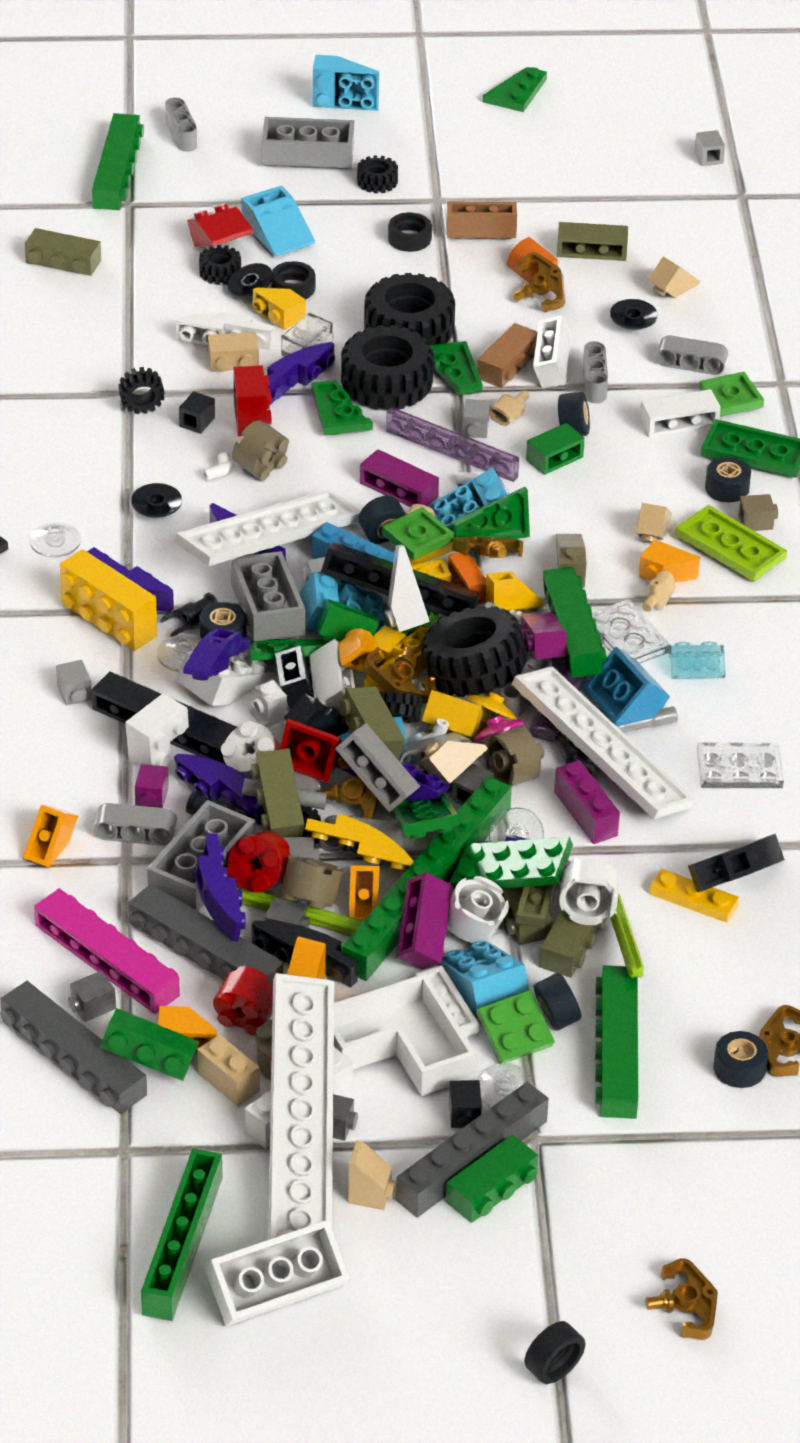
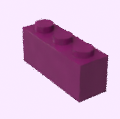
(398, 479)
(543, 635)
(586, 802)
(424, 921)

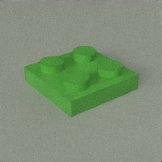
(734, 393)
(418, 532)
(515, 1027)

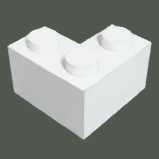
(153, 729)

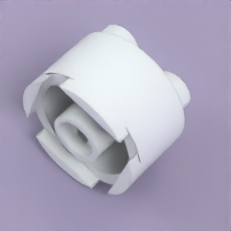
(243, 744)
(589, 890)
(476, 909)

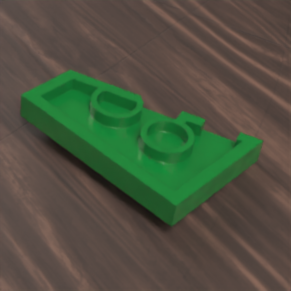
(517, 90)
(457, 367)
(336, 410)
(500, 519)
(267, 648)

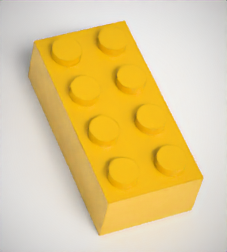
(108, 600)

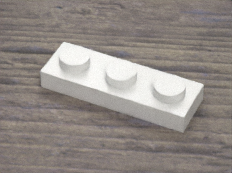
(452, 1000)

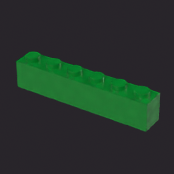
(117, 161)
(569, 605)
(618, 1043)
(181, 1235)

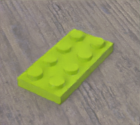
(731, 543)

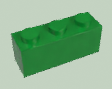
(149, 1044)
(492, 1178)

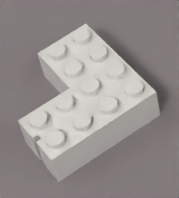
(409, 1023)

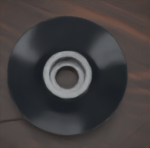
(248, 278)
(633, 314)
(156, 500)

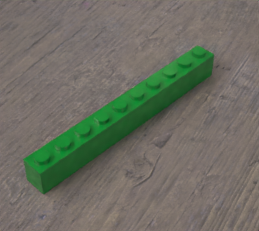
(381, 929)

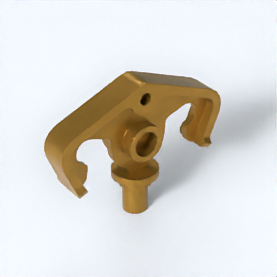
(546, 280)
(488, 546)
(399, 674)
(353, 792)
(781, 1041)
(691, 1297)

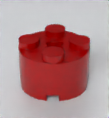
(257, 874)
(244, 999)

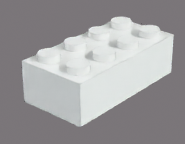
(276, 1272)

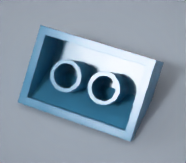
(329, 533)
(626, 690)

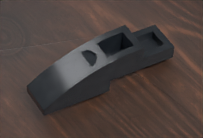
(736, 863)
(280, 939)

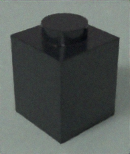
(197, 412)
(464, 1102)

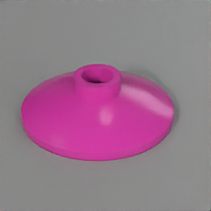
(497, 725)

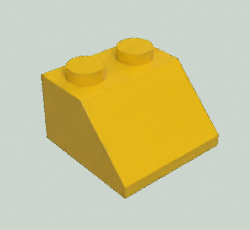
(463, 716)

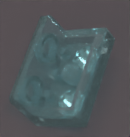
(697, 661)

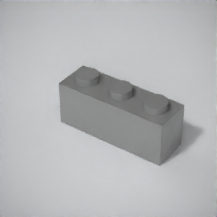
(377, 767)

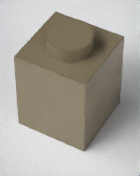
(757, 512)

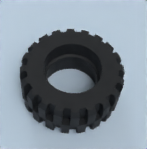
(412, 303)
(387, 367)
(474, 651)

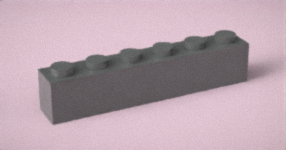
(196, 935)
(73, 1047)
(426, 1180)

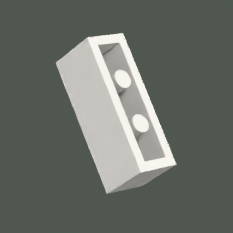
(552, 352)
(679, 413)
(329, 675)

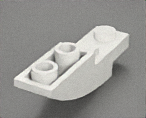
(198, 327)

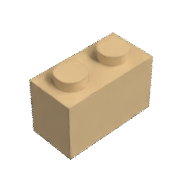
(232, 351)
(228, 1070)

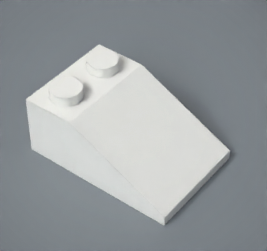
(404, 597)

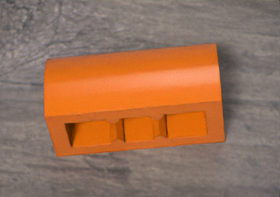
(521, 250)
(467, 574)

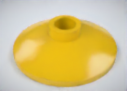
(493, 702)

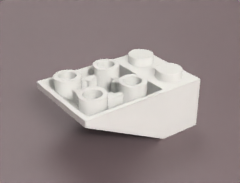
(229, 684)

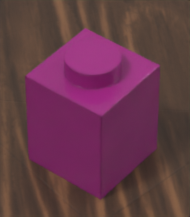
(151, 786)

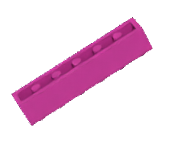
(107, 950)

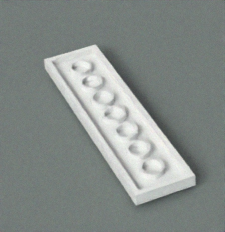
(266, 527)
(603, 742)

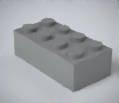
(308, 142)
(268, 596)
(176, 864)

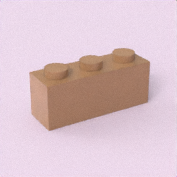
(481, 220)
(507, 355)

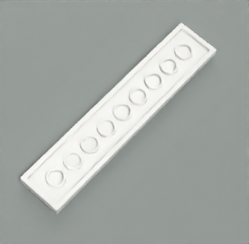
(301, 1104)

